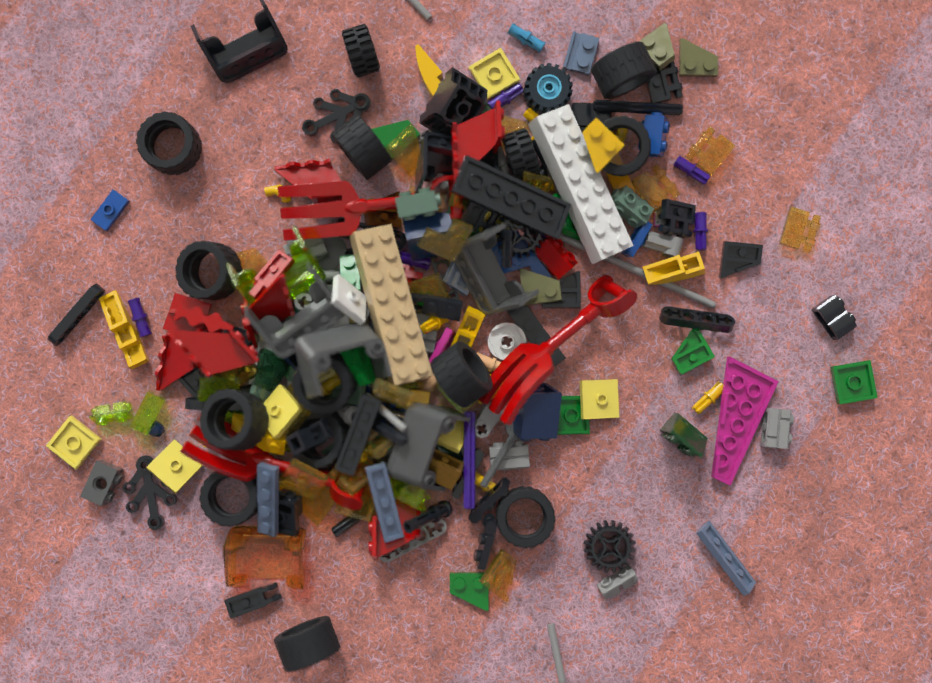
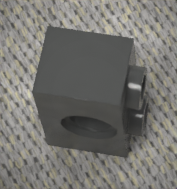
(94, 491)

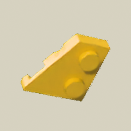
(601, 144)

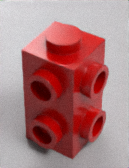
(556, 257)

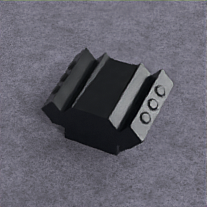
(454, 101)

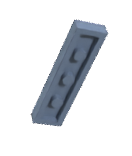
(268, 499)
(384, 502)
(726, 558)

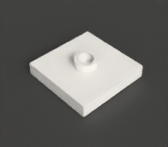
(349, 299)

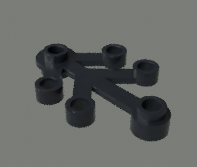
(339, 112)
(149, 489)

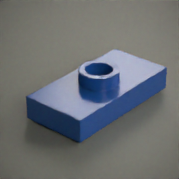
(110, 210)
(638, 239)

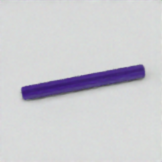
(469, 460)

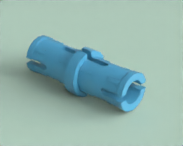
(526, 38)

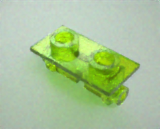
(102, 414)

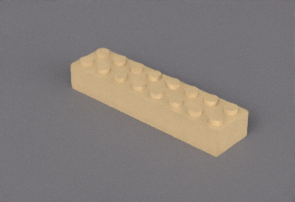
(390, 303)

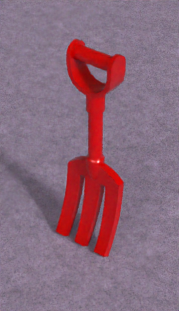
(349, 207)
(533, 363)
(251, 459)

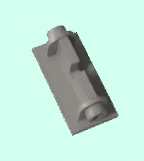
(610, 585)

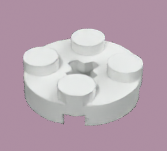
(496, 336)

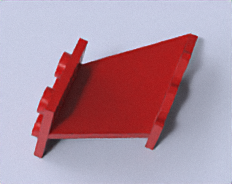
(477, 136)
(308, 173)
(273, 301)
(190, 314)
(215, 351)
(173, 362)
(377, 546)

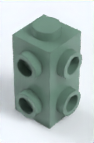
(422, 202)
(631, 206)

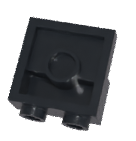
(289, 511)

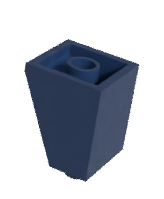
(416, 228)
(539, 415)

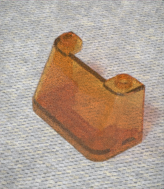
(263, 556)

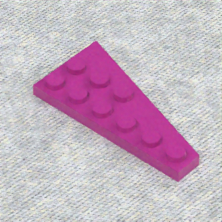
(742, 406)

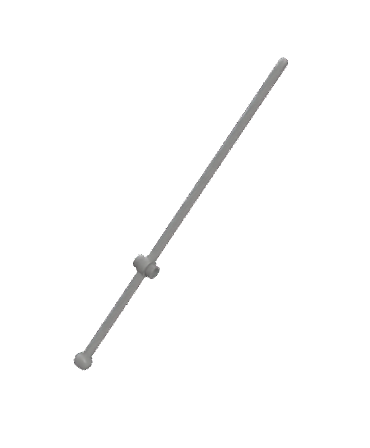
(624, 265)

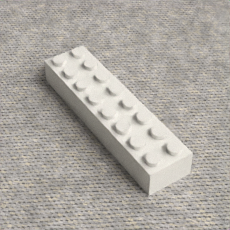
(579, 184)

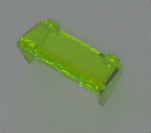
(297, 276)

